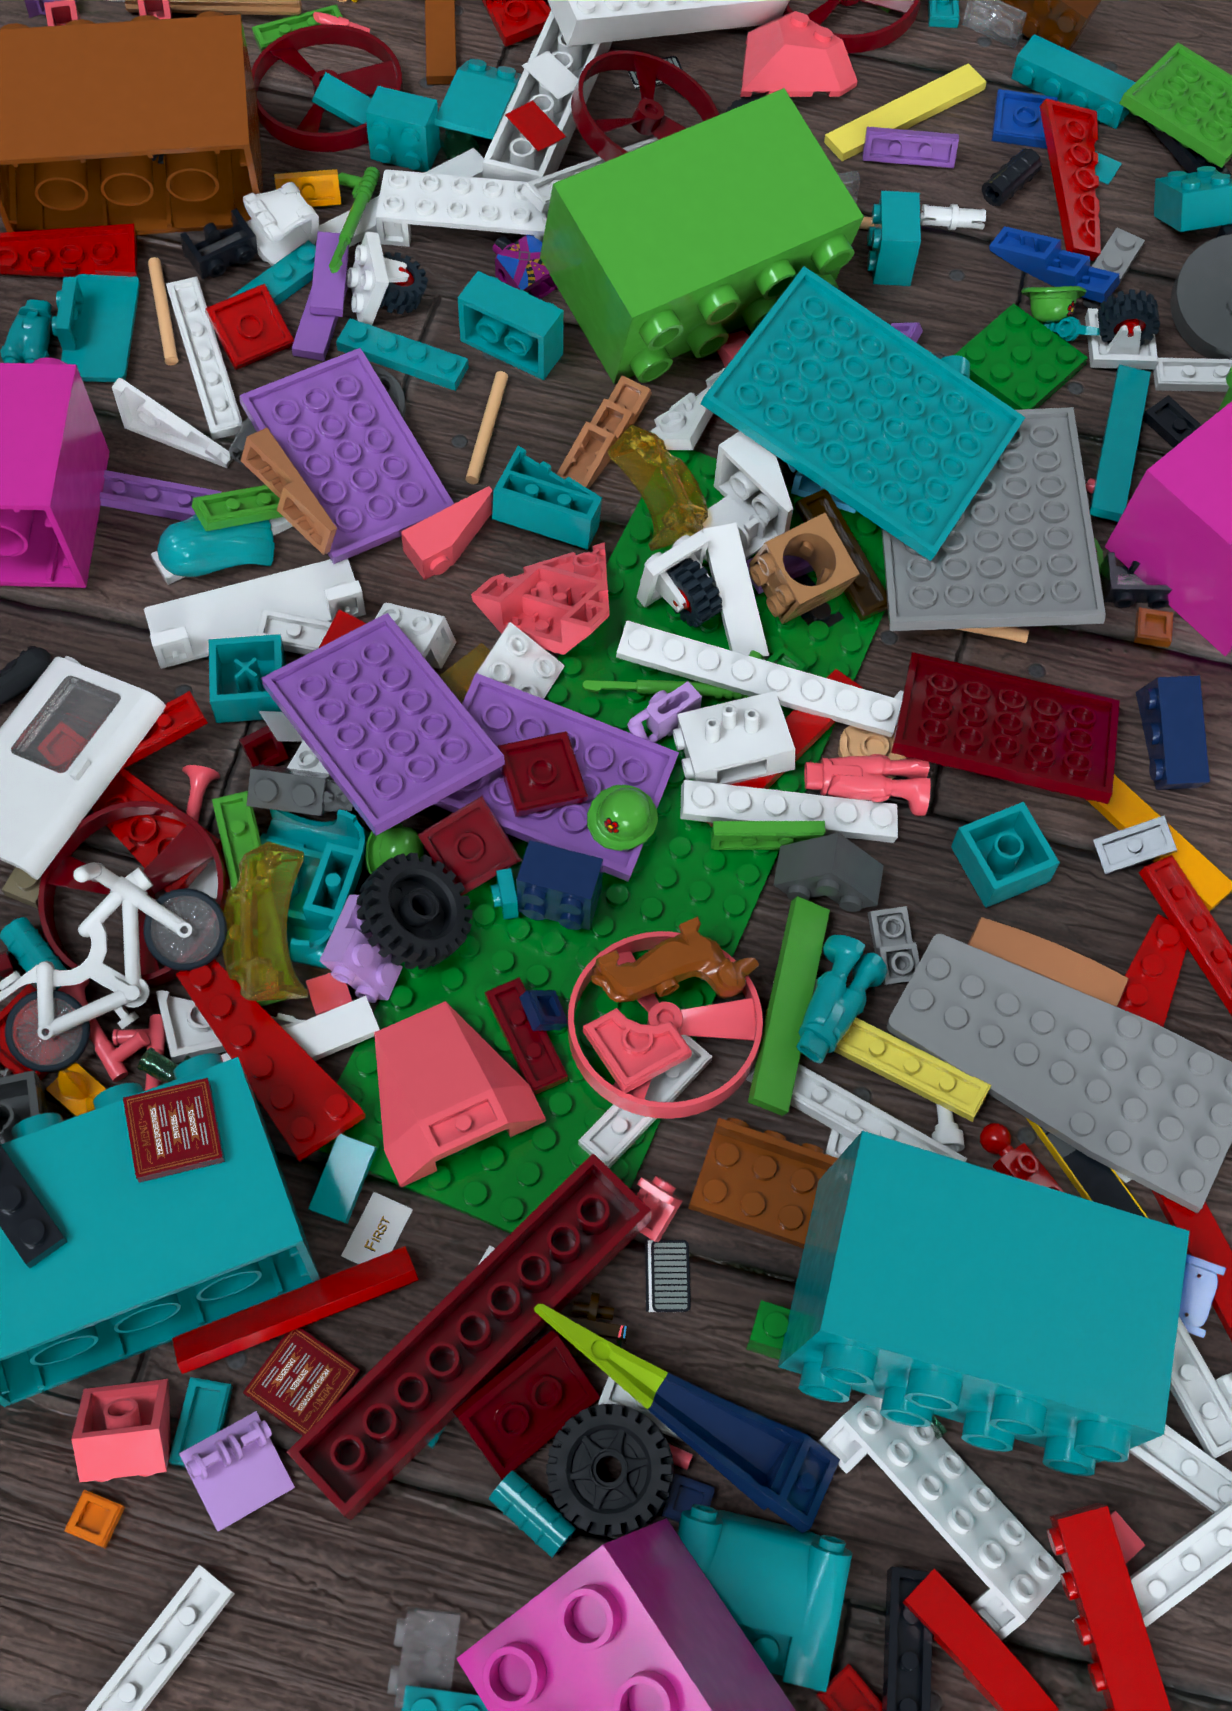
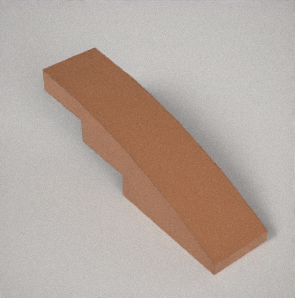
(612, 419)
(1049, 960)

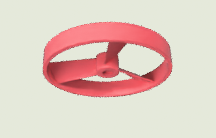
(723, 1020)

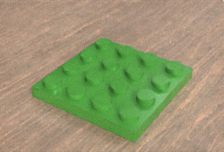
(1188, 102)

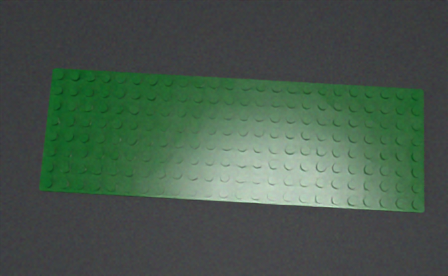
(670, 884)

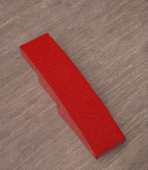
(976, 1647)

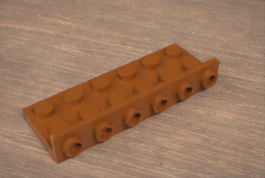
(760, 1181)

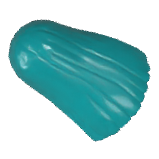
(193, 552)

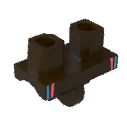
(611, 1332)

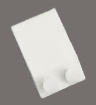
(754, 481)

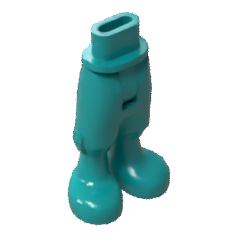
(29, 333)
(834, 1004)

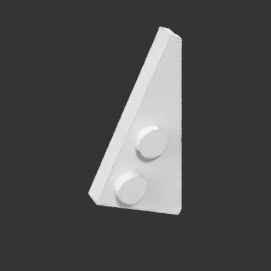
(685, 420)
(156, 422)
(188, 1030)

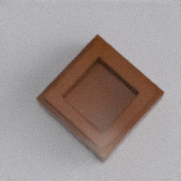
(1153, 627)

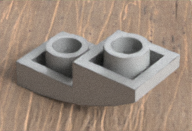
(894, 943)

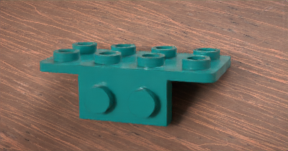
(97, 324)

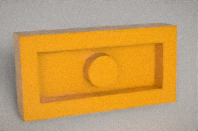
(316, 187)
(75, 1089)

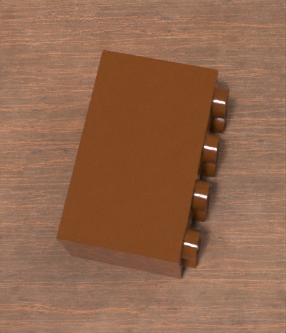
(100, 99)

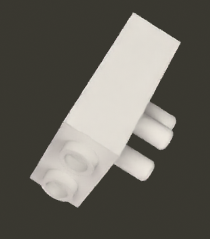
(735, 740)

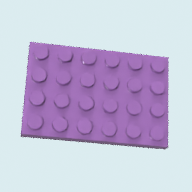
(350, 450)
(382, 723)
(603, 757)

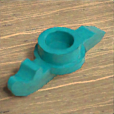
(1070, 328)

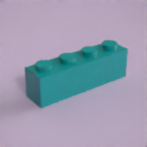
(1072, 79)

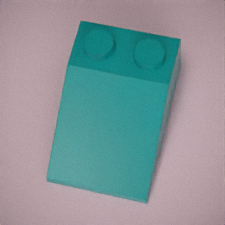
(477, 98)

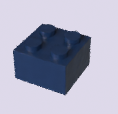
(559, 885)

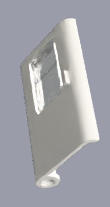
(62, 755)

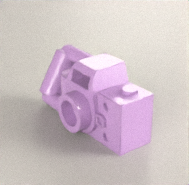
(663, 711)

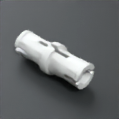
(953, 217)

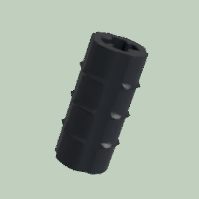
(1011, 177)

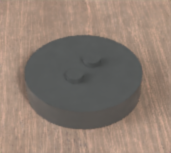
(1204, 299)

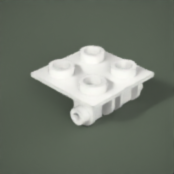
(750, 527)
(521, 663)

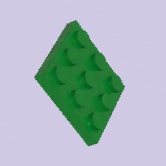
(1021, 360)

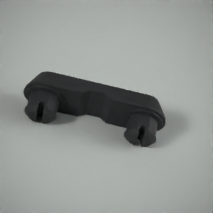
(23, 672)

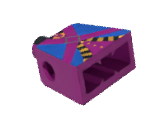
(521, 265)

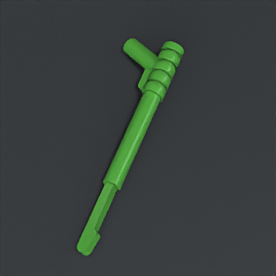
(362, 193)
(655, 686)

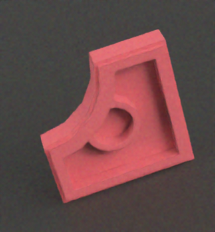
(635, 1050)

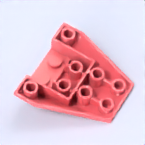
(444, 1091)

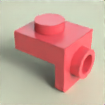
(663, 1205)

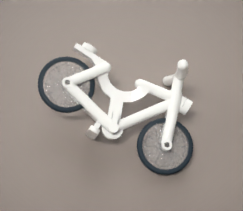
(180, 930)

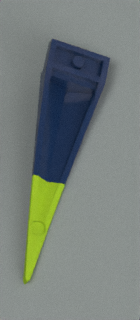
(757, 1455)

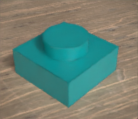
(505, 894)

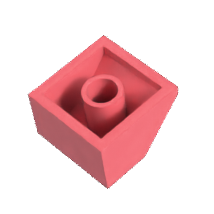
(123, 1431)

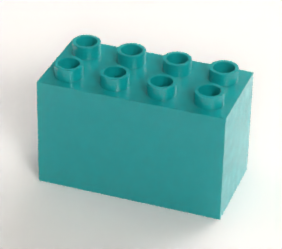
(145, 1253)
(986, 1305)

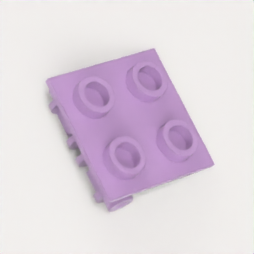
(237, 1470)

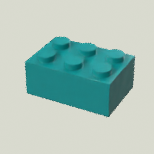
(511, 325)

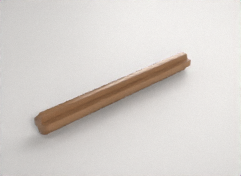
(242, 7)

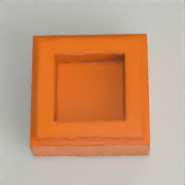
(94, 1519)

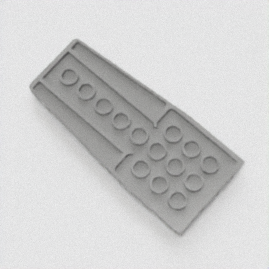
(1075, 1067)

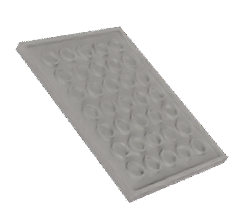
(1017, 549)

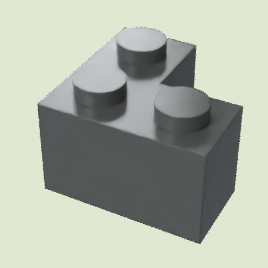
(829, 868)

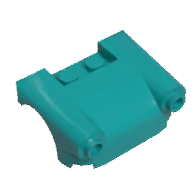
(325, 880)
(776, 1585)

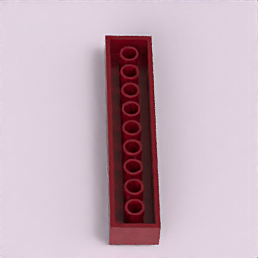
(469, 1337)

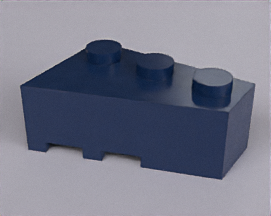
(1174, 732)

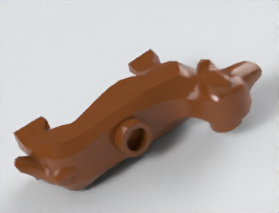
(671, 962)

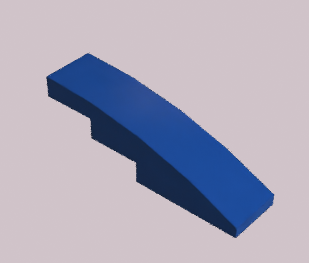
(1045, 260)

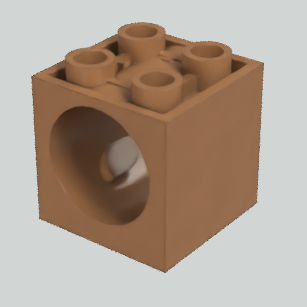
(819, 546)

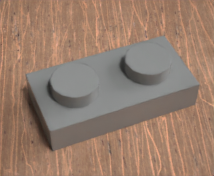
(1119, 253)

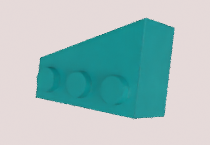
(545, 503)

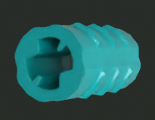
(28, 945)
(532, 1514)

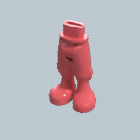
(866, 779)

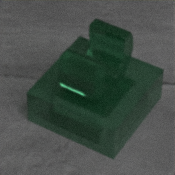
(456, 143)

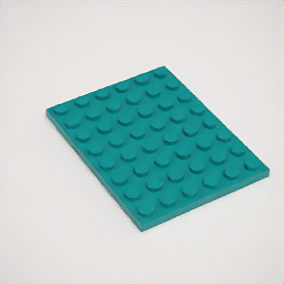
(864, 412)

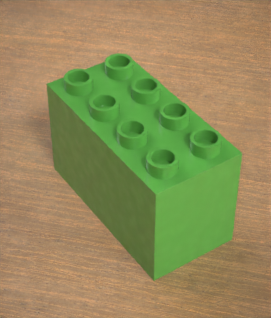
(696, 235)

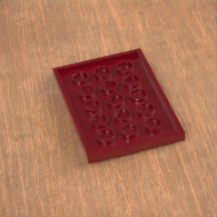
(1008, 727)

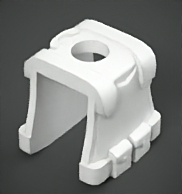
(280, 221)

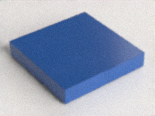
(1019, 119)

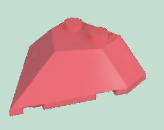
(797, 57)
(552, 600)

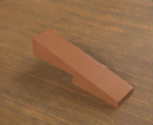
(297, 502)

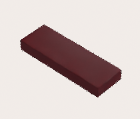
(530, 1048)

